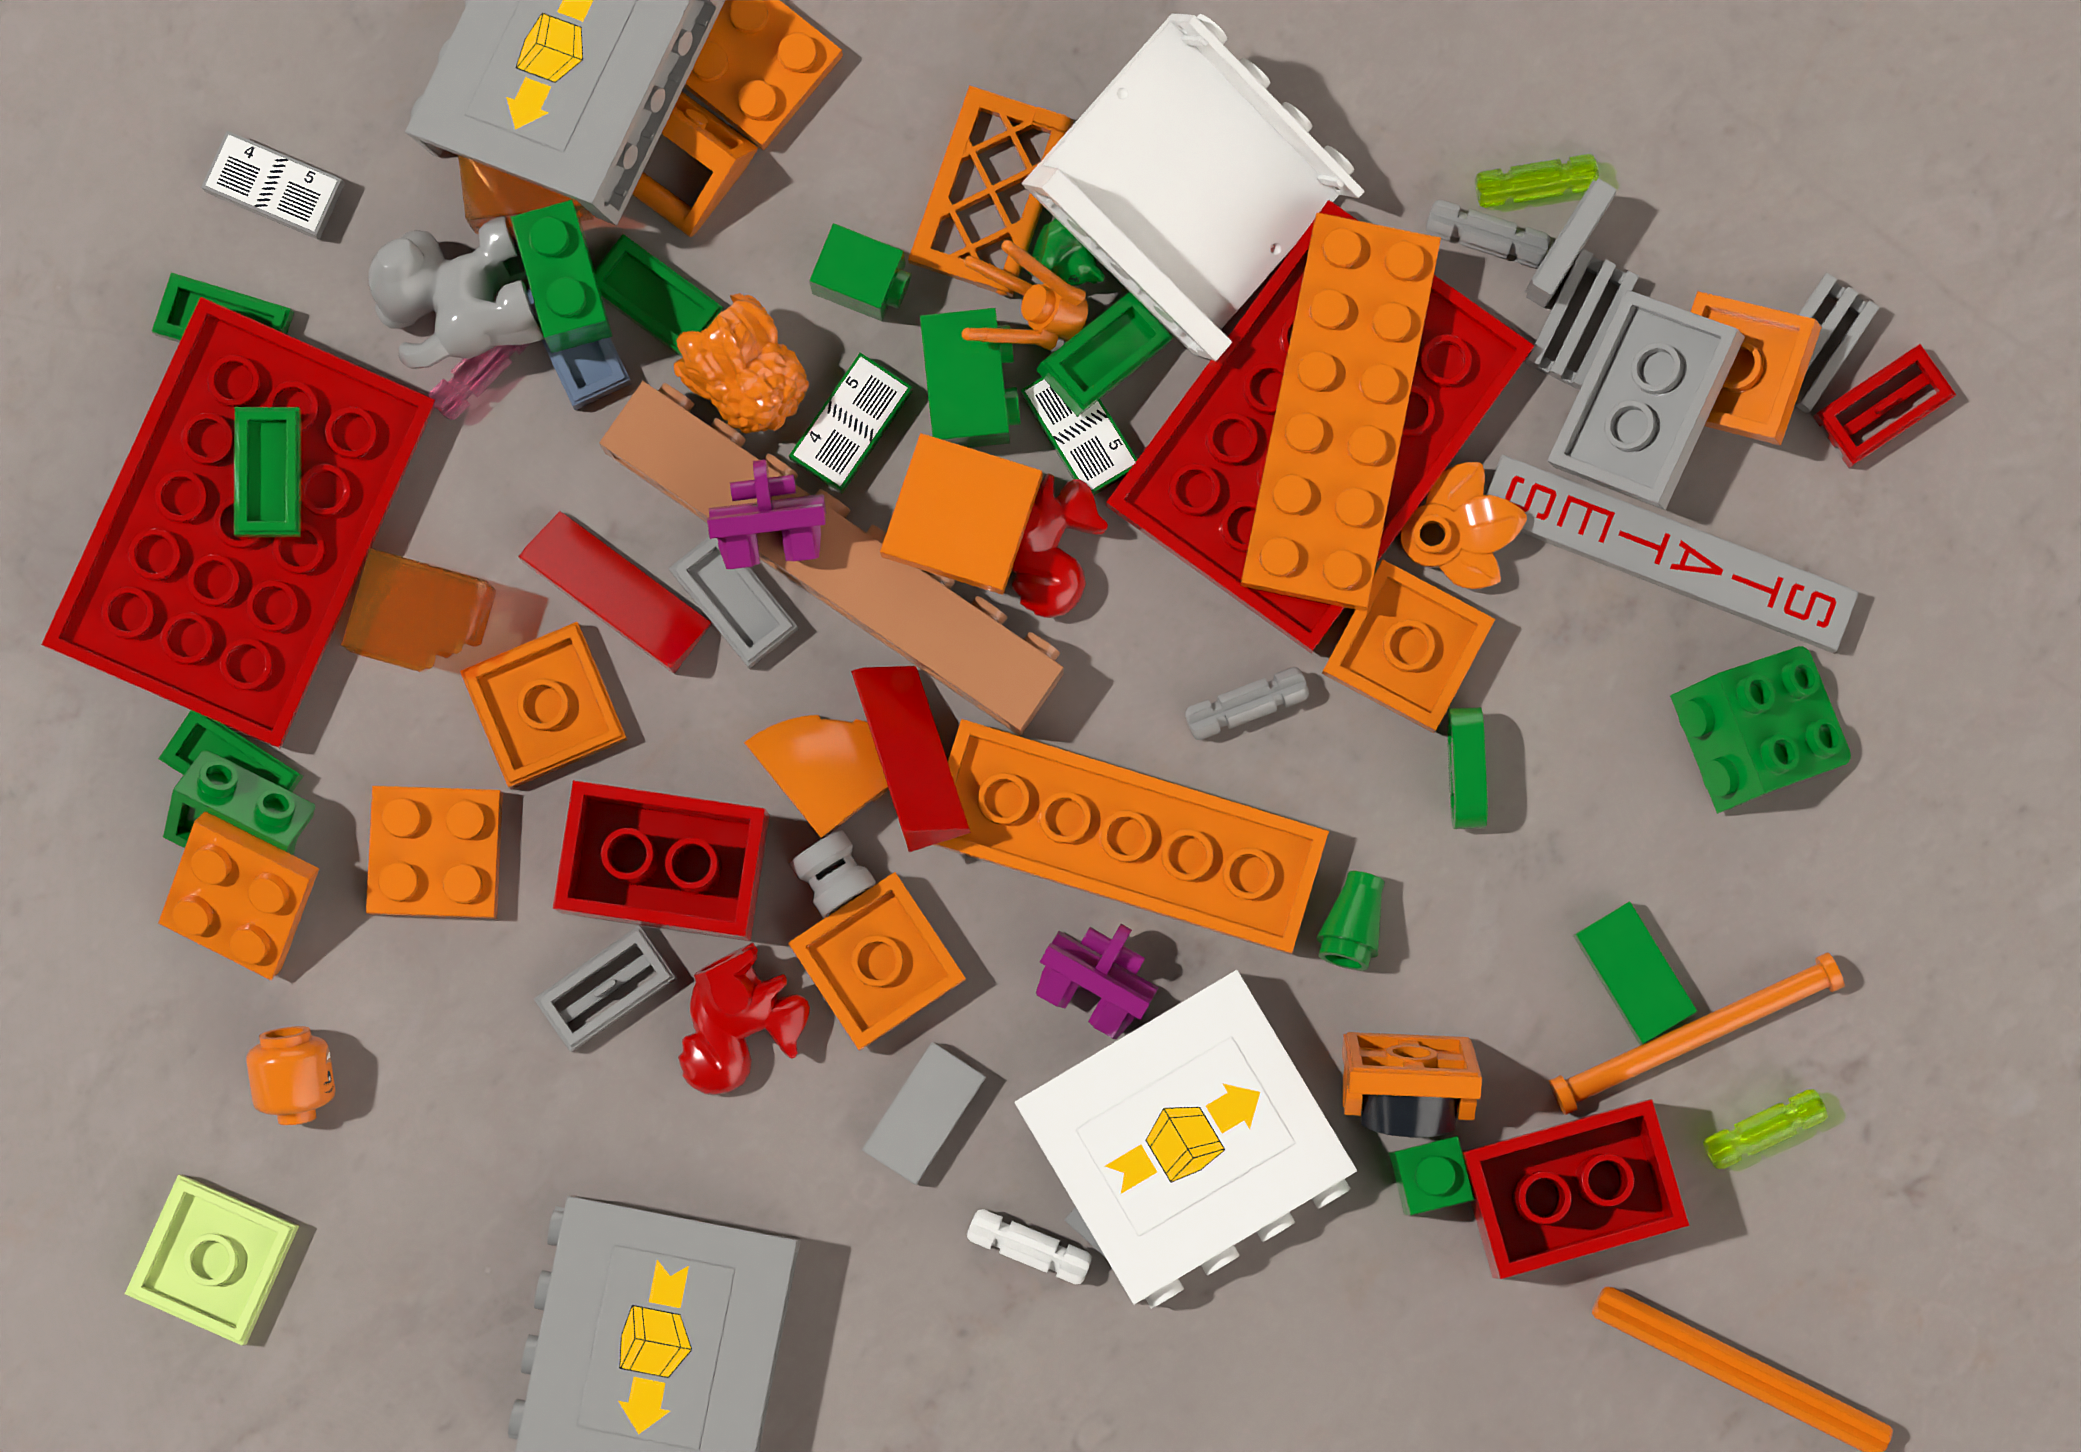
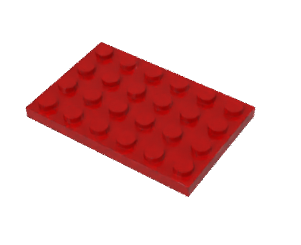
(1206, 463)
(166, 582)

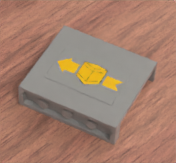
(563, 90)
(653, 1334)

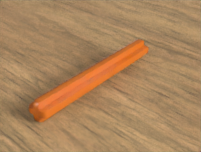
(1742, 1371)

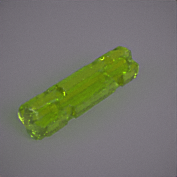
(1535, 180)
(1765, 1129)

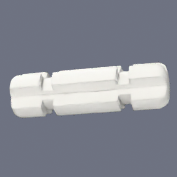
(1029, 1246)

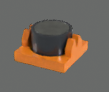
(1410, 1082)

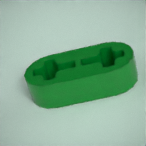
(1467, 768)

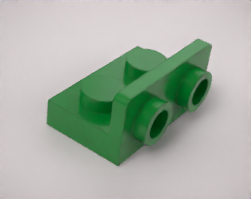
(239, 799)

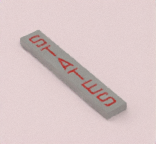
(1676, 555)

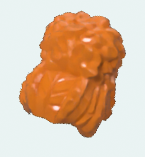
(743, 367)

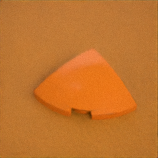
(822, 767)

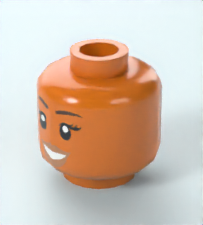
(290, 1074)

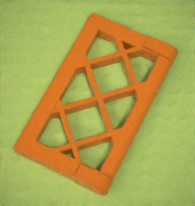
(961, 150)

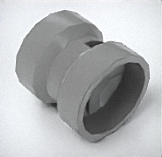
(832, 872)

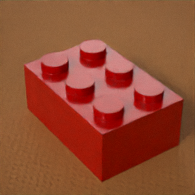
(661, 860)
(1573, 1189)

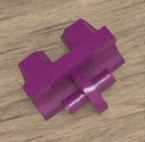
(738, 524)
(1104, 969)

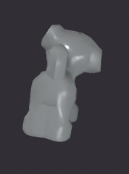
(414, 278)

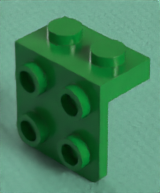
(1761, 727)

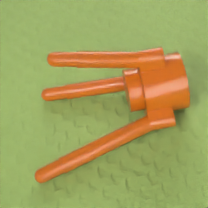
(1051, 308)

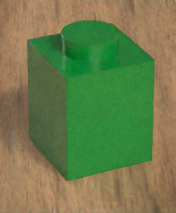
(860, 273)
(1431, 1176)

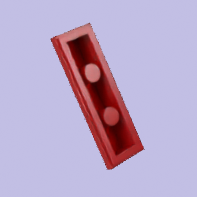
(615, 591)
(911, 755)

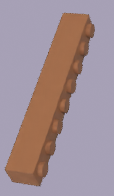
(889, 600)

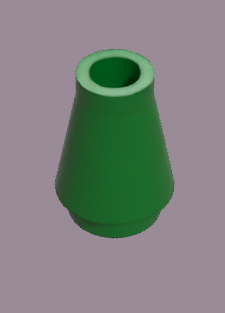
(1353, 925)

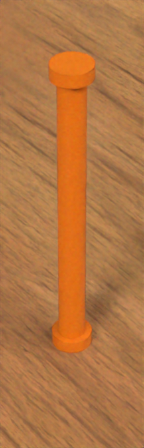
(1697, 1033)

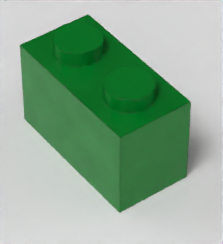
(561, 276)
(967, 380)

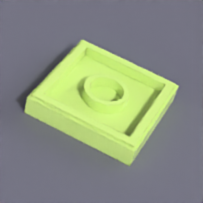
(212, 1260)

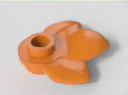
(1472, 526)

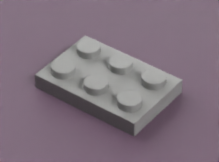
(1646, 399)

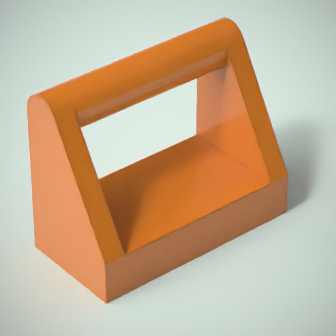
(711, 144)

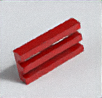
(1840, 435)

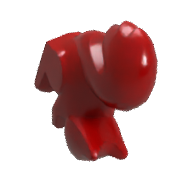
(1047, 576)
(727, 1008)

